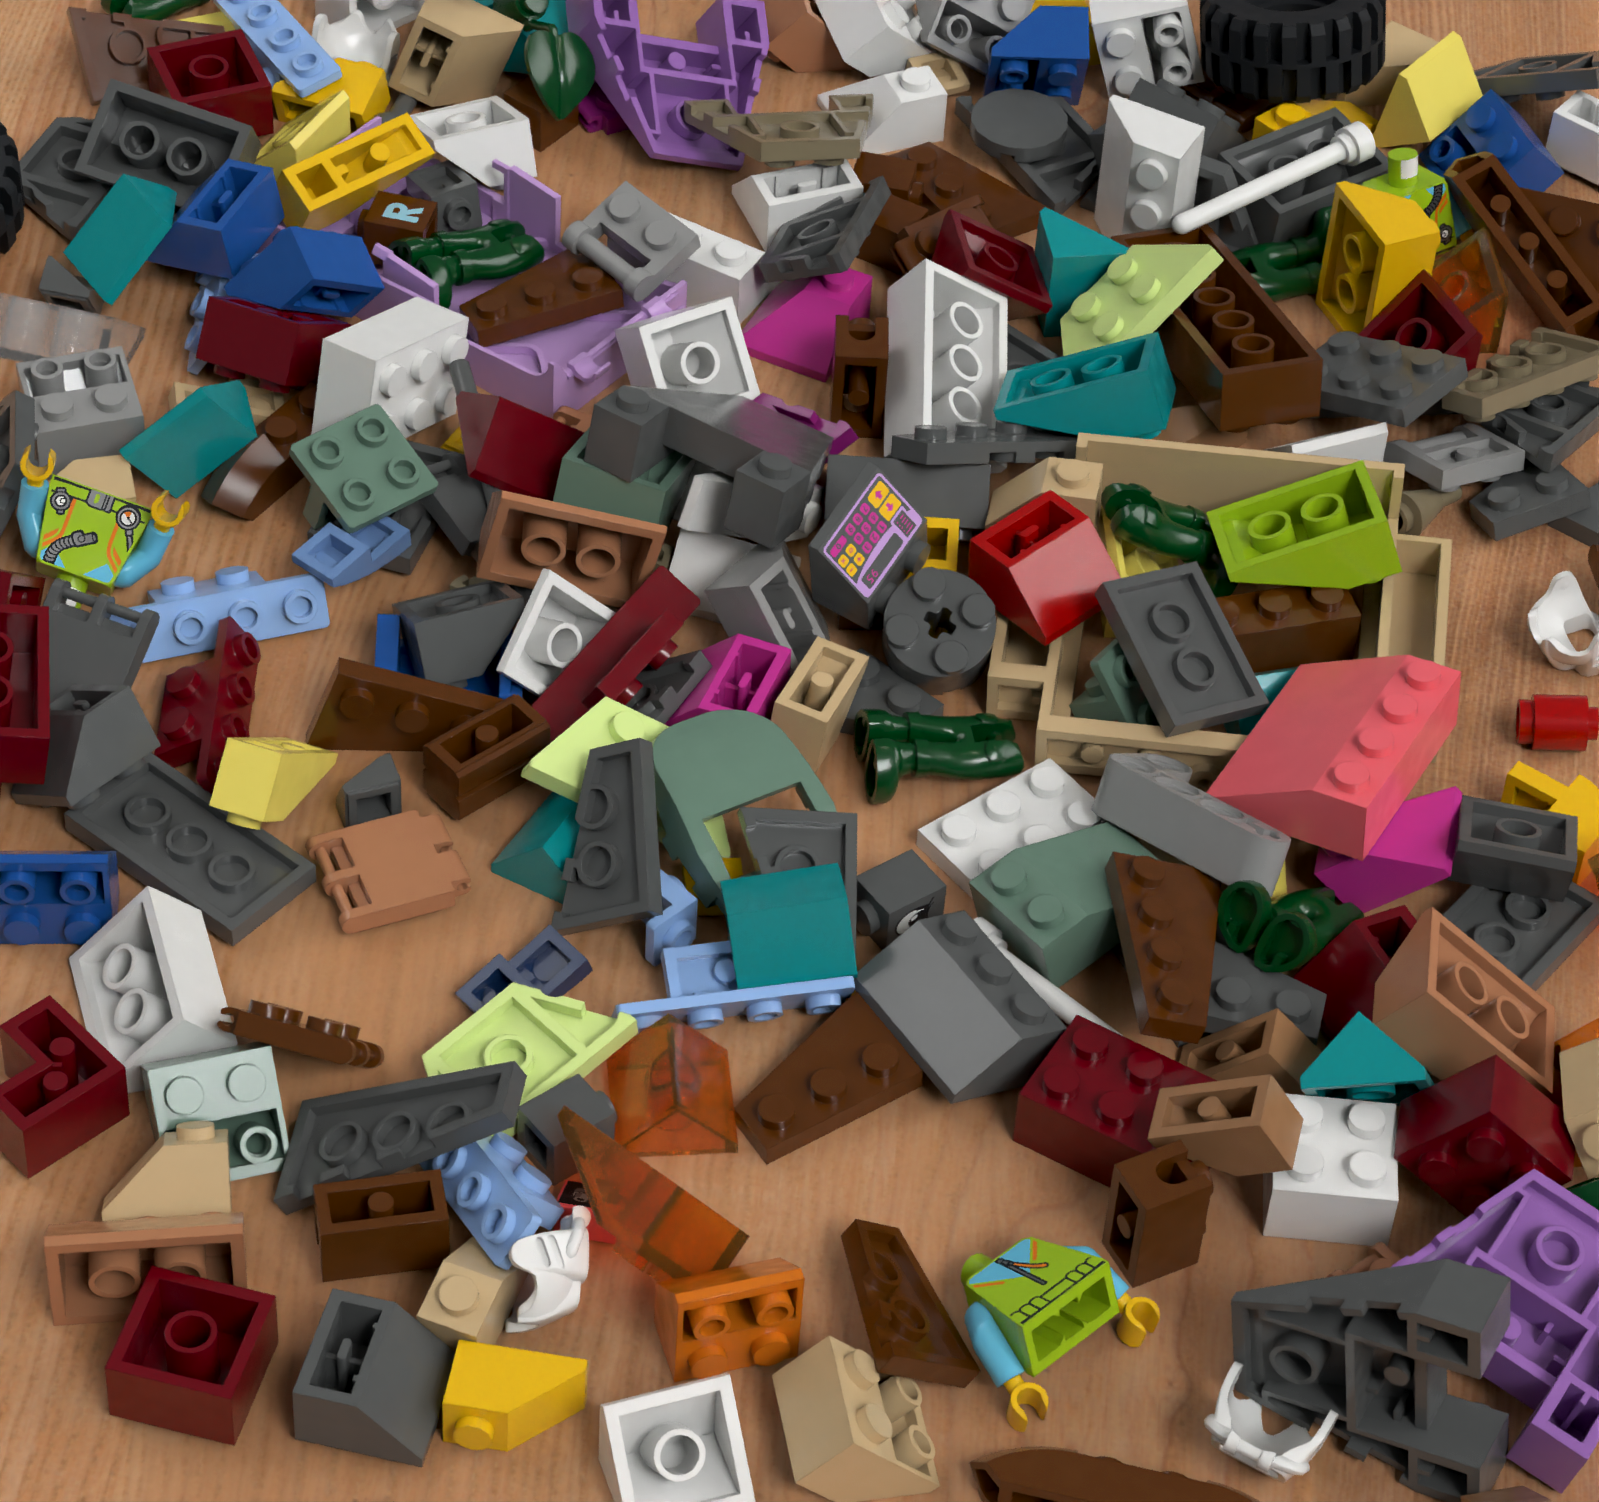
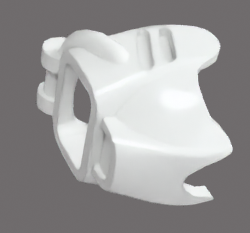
(355, 42)
(1561, 613)
(556, 1271)
(1240, 1434)

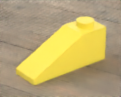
(267, 778)

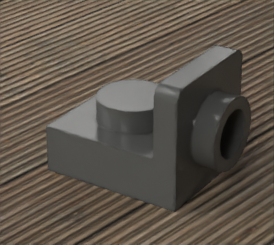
(453, 191)

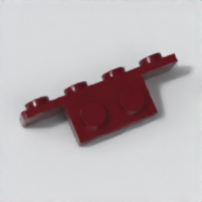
(620, 651)
(209, 704)

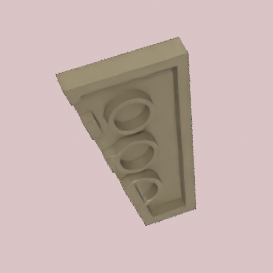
(1529, 372)

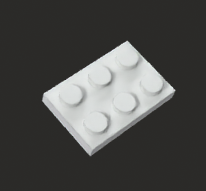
(1015, 814)

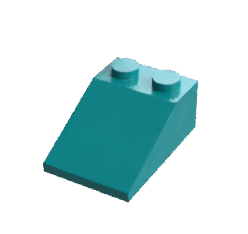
(1101, 391)

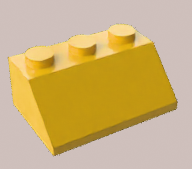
(1371, 253)

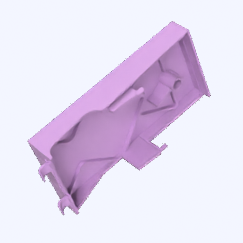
(539, 369)

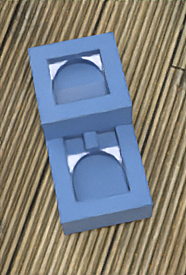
(347, 557)

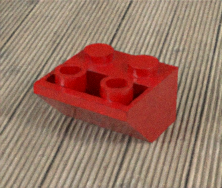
(1042, 566)

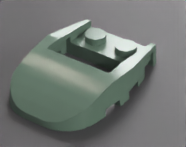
(715, 768)

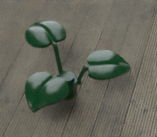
(557, 64)

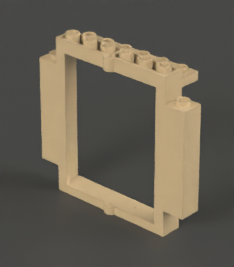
(1038, 681)

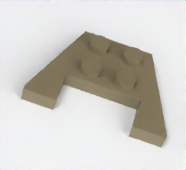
(788, 136)

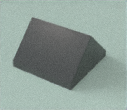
(1515, 849)

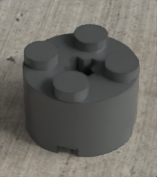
(932, 601)

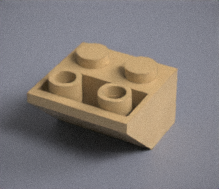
(454, 52)
(853, 1428)

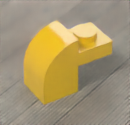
(1537, 790)

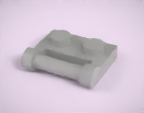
(640, 229)
(1457, 457)

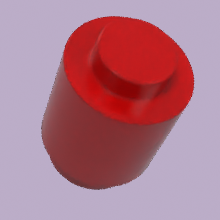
(1556, 722)

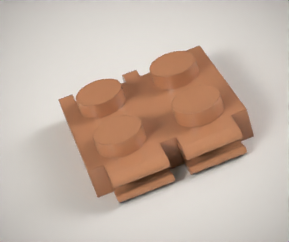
(390, 869)

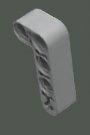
(1156, 803)

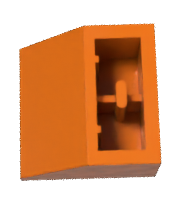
(730, 1318)

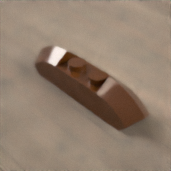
(1525, 245)
(263, 468)
(1067, 1476)

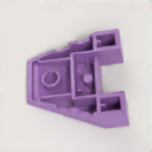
(654, 74)
(1551, 1348)

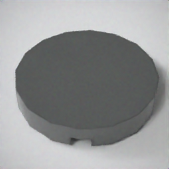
(1018, 125)

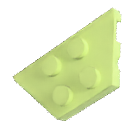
(1136, 294)
(564, 760)
(539, 1032)

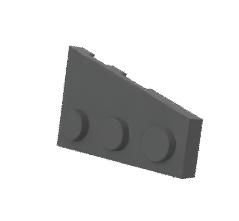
(803, 839)
(1245, 991)

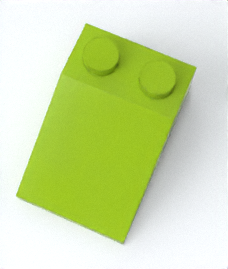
(1309, 533)

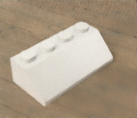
(943, 352)

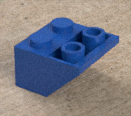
(1043, 54)
(1501, 130)
(223, 221)
(310, 273)
(56, 895)

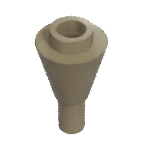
(1421, 507)

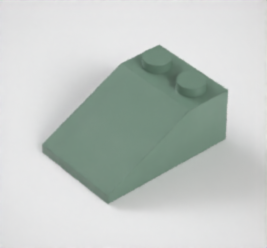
(1056, 899)

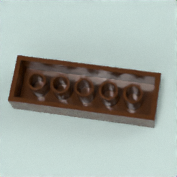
(1236, 344)

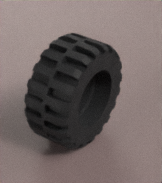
(1292, 46)

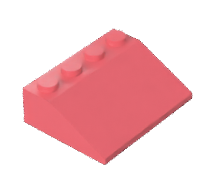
(1342, 749)

